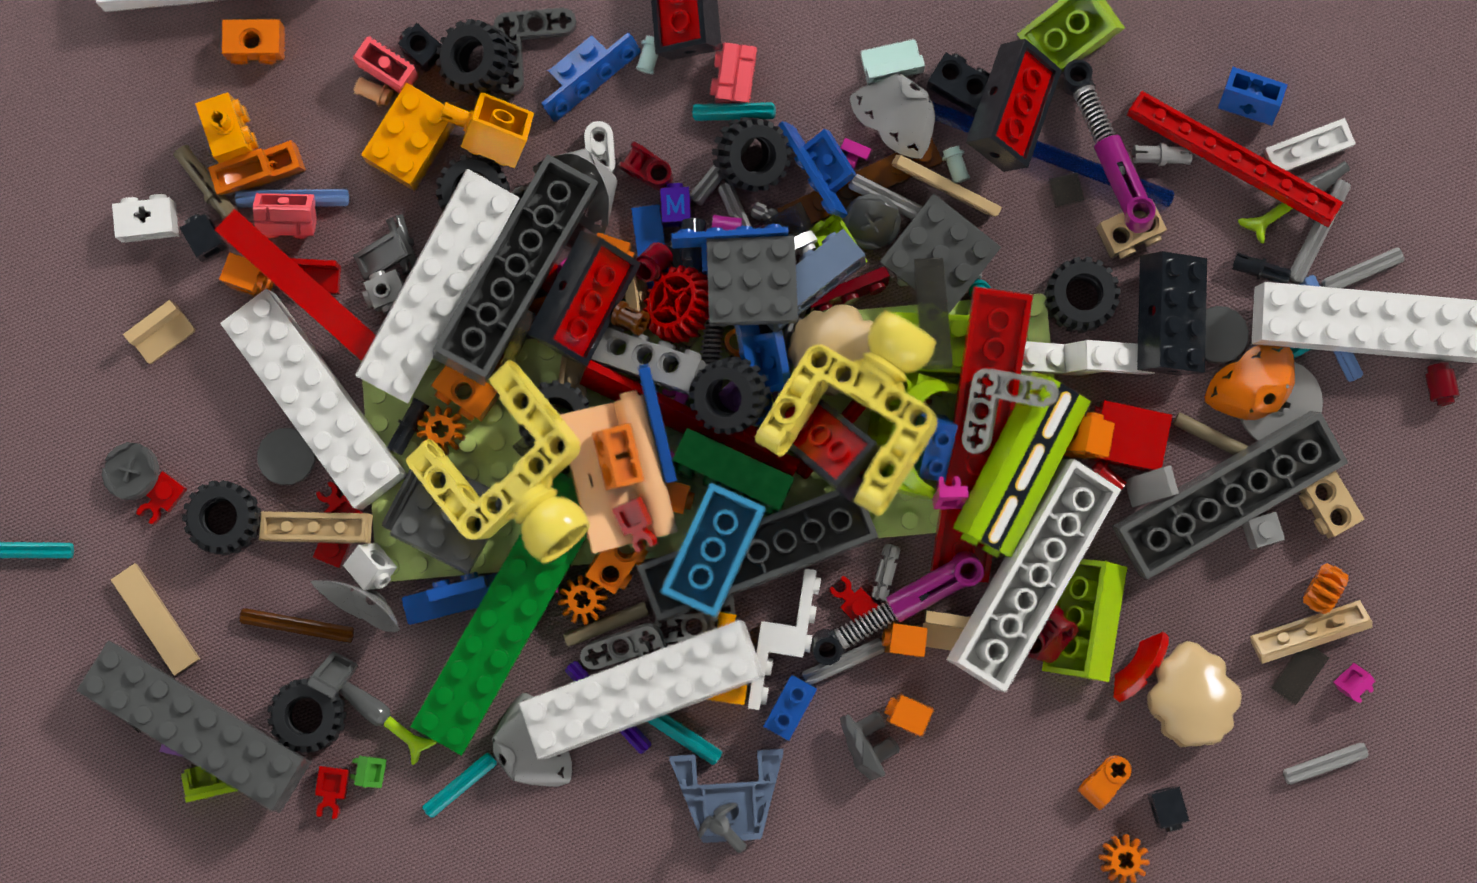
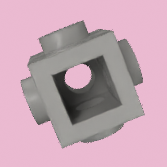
(377, 284)

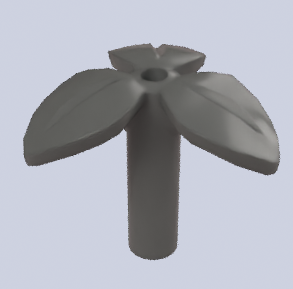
(720, 826)

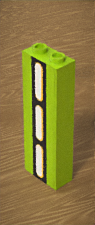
(1020, 470)

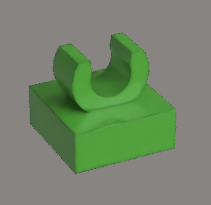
(369, 771)

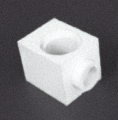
(370, 566)

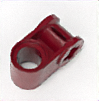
(641, 165)
(1053, 637)

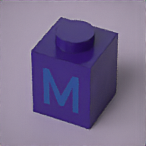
(675, 204)

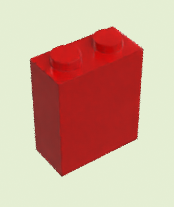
(1137, 436)

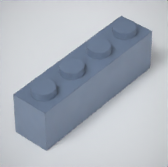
(825, 269)

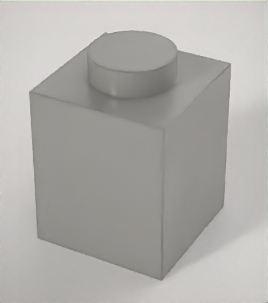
(1263, 531)

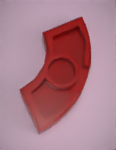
(1134, 675)

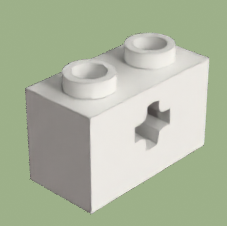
(160, 224)

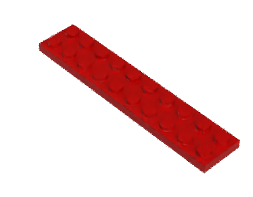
(993, 341)

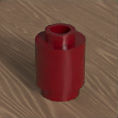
(654, 262)
(1442, 384)

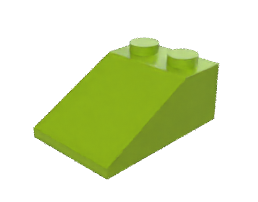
(1072, 30)

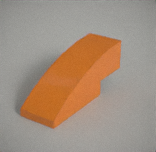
(257, 168)

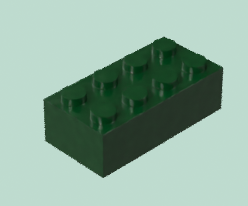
(731, 471)

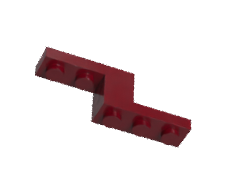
(852, 290)

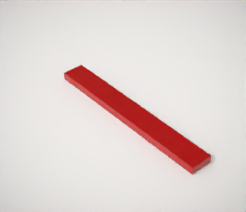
(1235, 159)
(296, 283)
(682, 417)

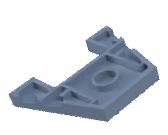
(751, 797)

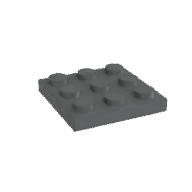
(944, 234)
(752, 281)
(433, 533)

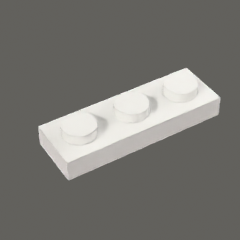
(1311, 146)

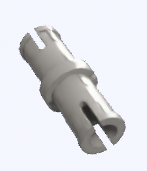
(1161, 155)

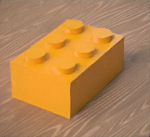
(408, 137)

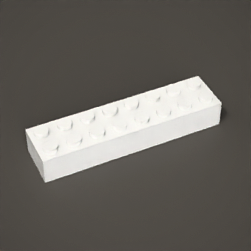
(436, 285)
(1365, 322)
(314, 399)
(1034, 576)
(641, 690)

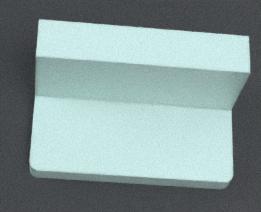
(892, 59)

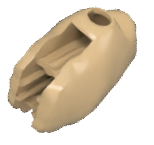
(838, 329)
(1194, 697)

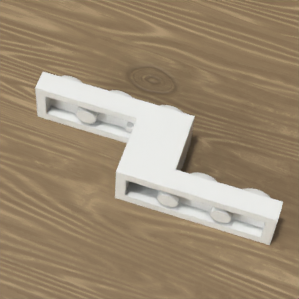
(1081, 358)
(785, 638)

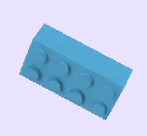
(713, 550)

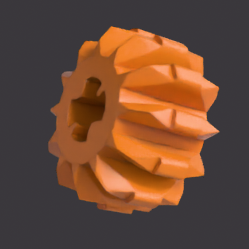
(448, 422)
(1325, 588)
(573, 603)
(1134, 857)

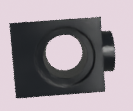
(424, 58)
(202, 237)
(1168, 808)

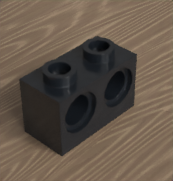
(956, 89)

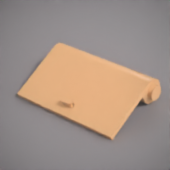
(599, 502)

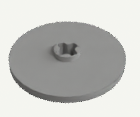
(1304, 398)

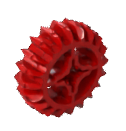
(673, 302)

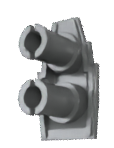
(865, 757)

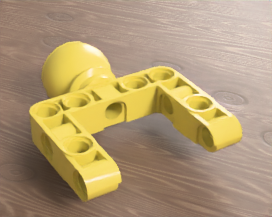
(875, 382)
(548, 522)

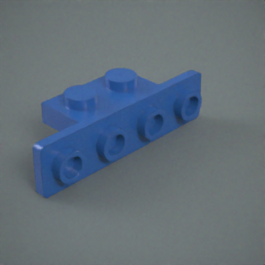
(585, 71)
(823, 163)
(688, 238)
(768, 354)
(447, 598)

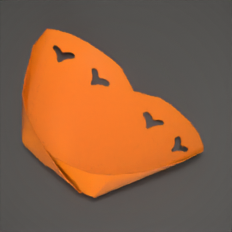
(1252, 382)

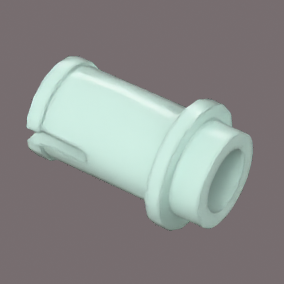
(648, 57)
(956, 164)

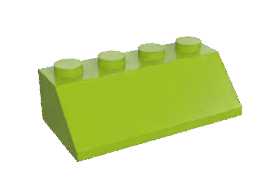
(1094, 605)

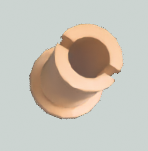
(380, 94)

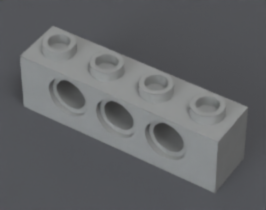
(662, 357)

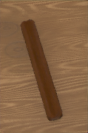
(297, 625)

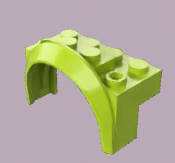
(881, 429)

